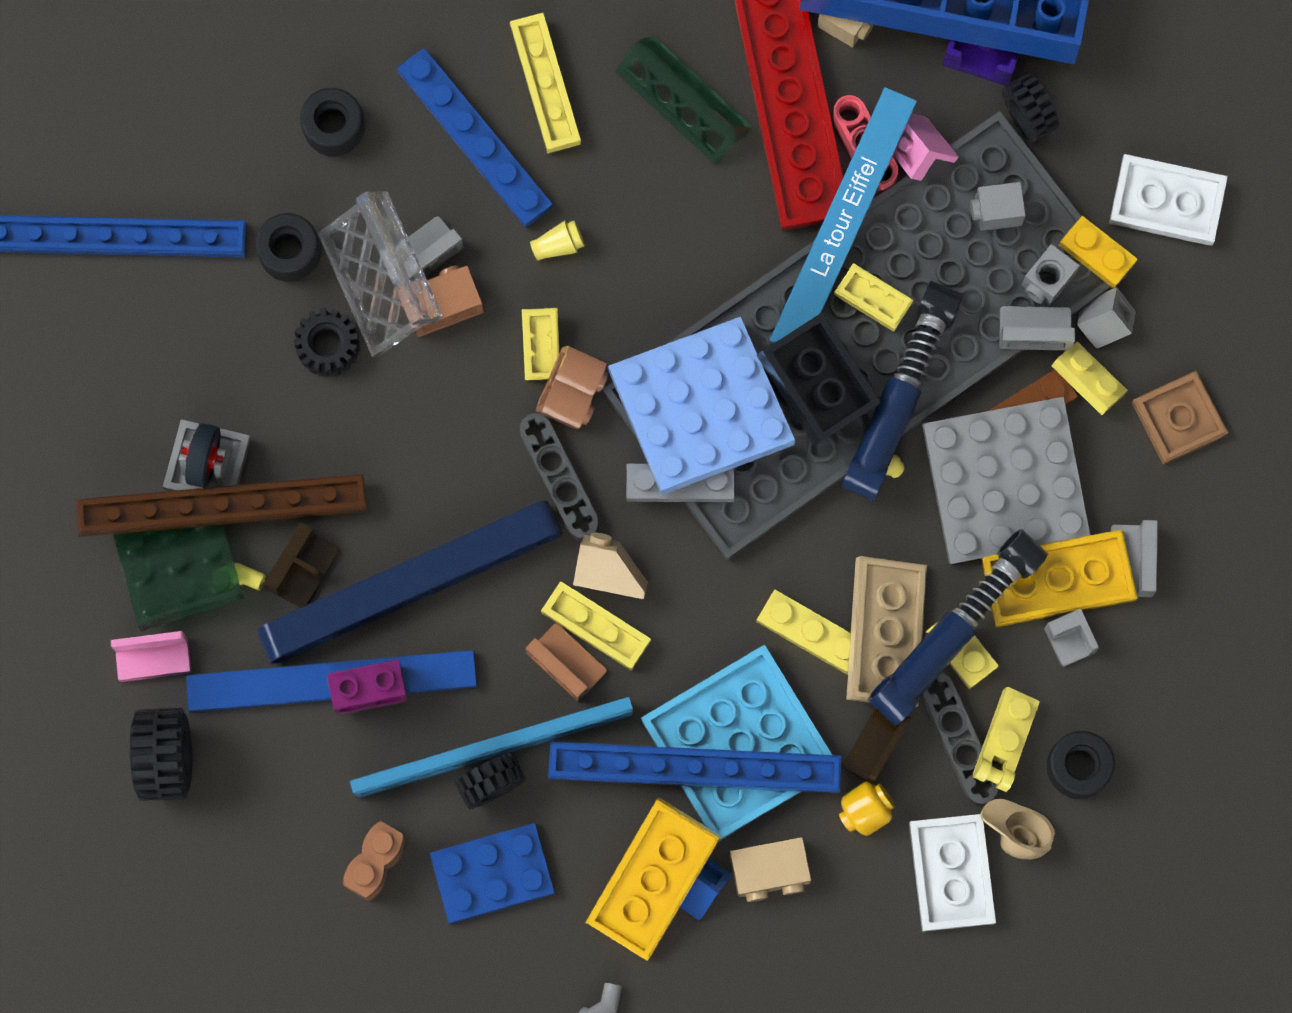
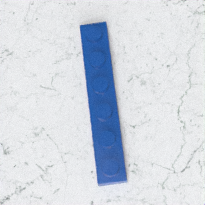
(474, 138)

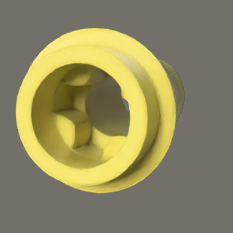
(558, 241)

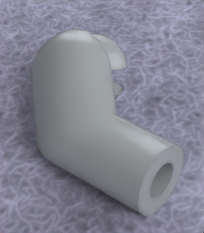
(609, 1000)

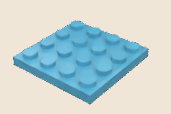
(738, 710)

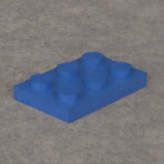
(492, 873)

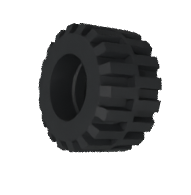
(160, 754)

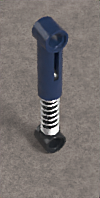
(900, 394)
(900, 691)

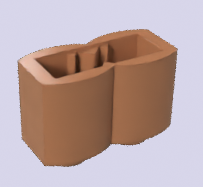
(572, 387)
(380, 852)

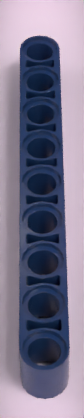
(409, 582)

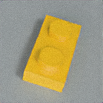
(1098, 252)

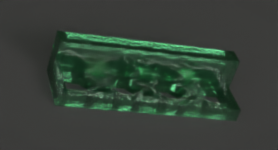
(691, 90)

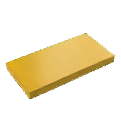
(1074, 576)
(653, 879)

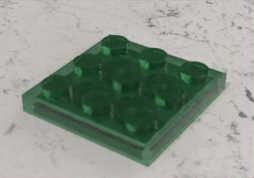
(177, 572)

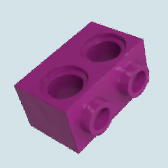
(367, 687)

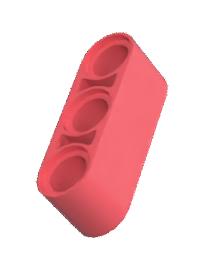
(851, 132)

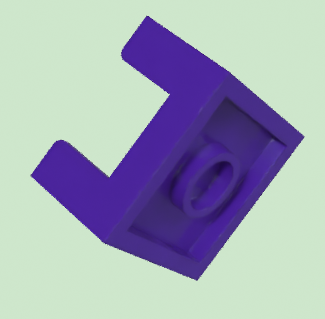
(981, 61)

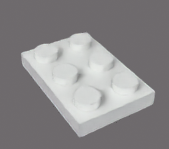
(1168, 200)
(952, 872)

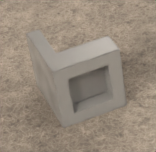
(1107, 318)
(1071, 638)

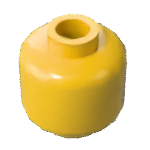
(866, 808)

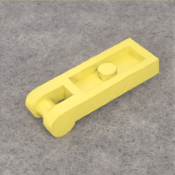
(1006, 738)

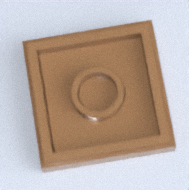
(1179, 417)

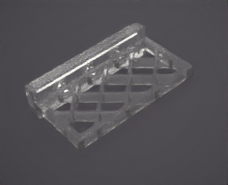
(396, 260)

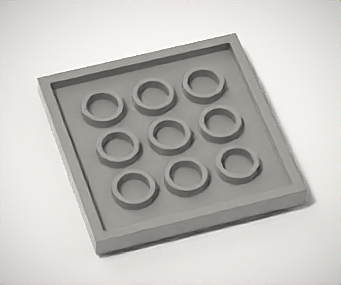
(1005, 475)

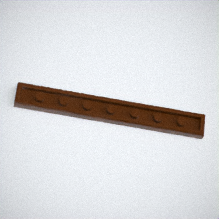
(221, 505)

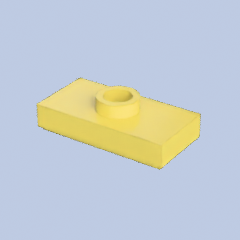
(873, 297)
(540, 342)

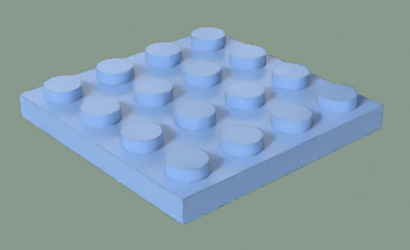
(701, 405)

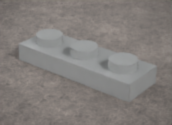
(643, 487)

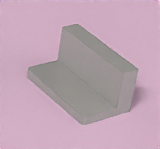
(435, 244)
(1036, 328)
(1142, 554)

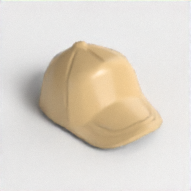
(1022, 830)

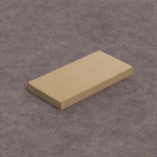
(884, 621)

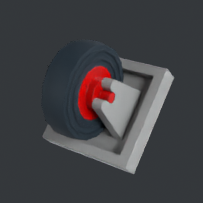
(206, 457)

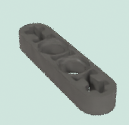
(563, 475)
(954, 740)

